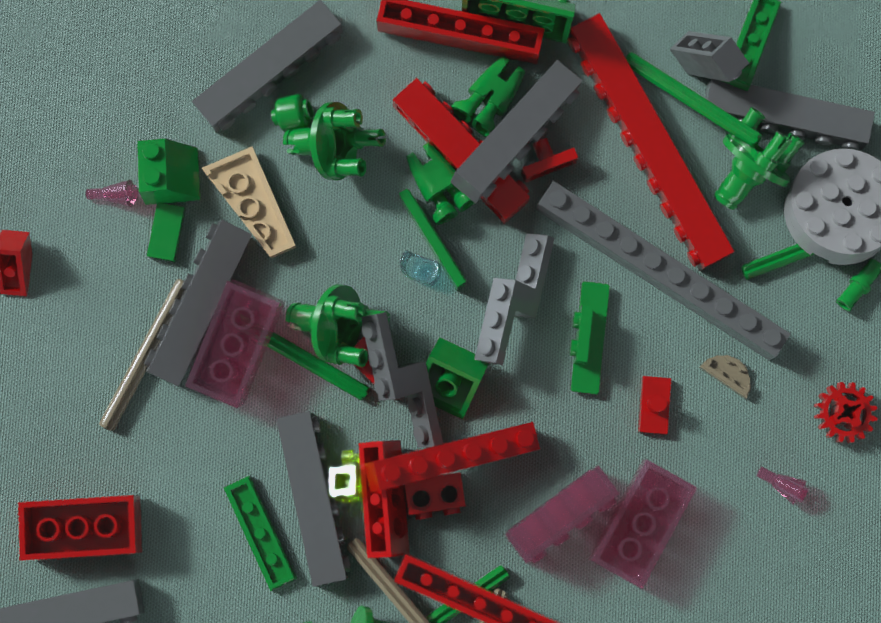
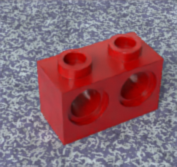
(433, 487)

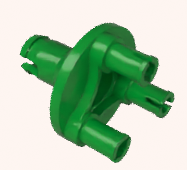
(334, 141)
(754, 164)
(334, 324)

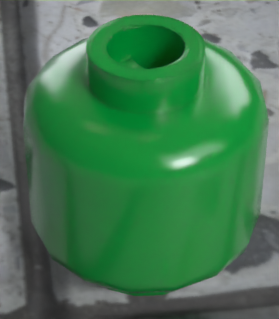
(292, 112)

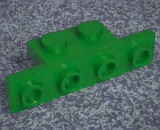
(589, 340)

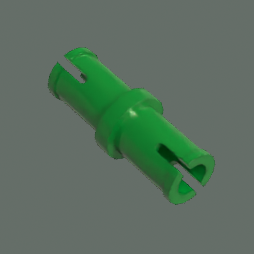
(859, 285)

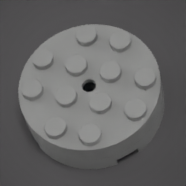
(837, 206)

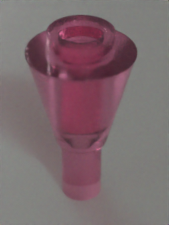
(121, 193)
(789, 487)

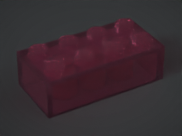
(235, 343)
(560, 514)
(642, 523)

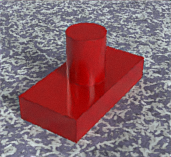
(547, 161)
(654, 405)

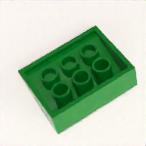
(551, 15)

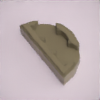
(729, 372)

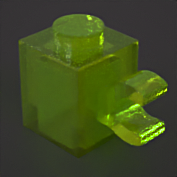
(346, 480)

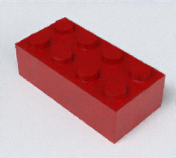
(80, 527)

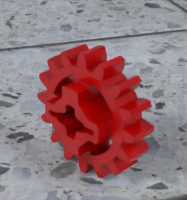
(852, 420)

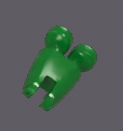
(490, 92)
(434, 179)

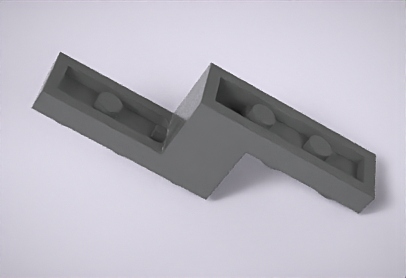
(514, 298)
(402, 380)

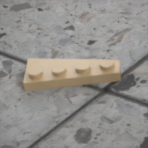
(250, 196)

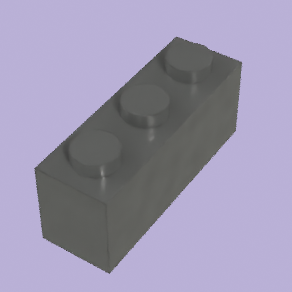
(709, 56)

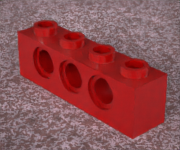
(385, 509)

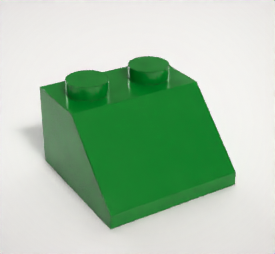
(168, 171)
(453, 377)

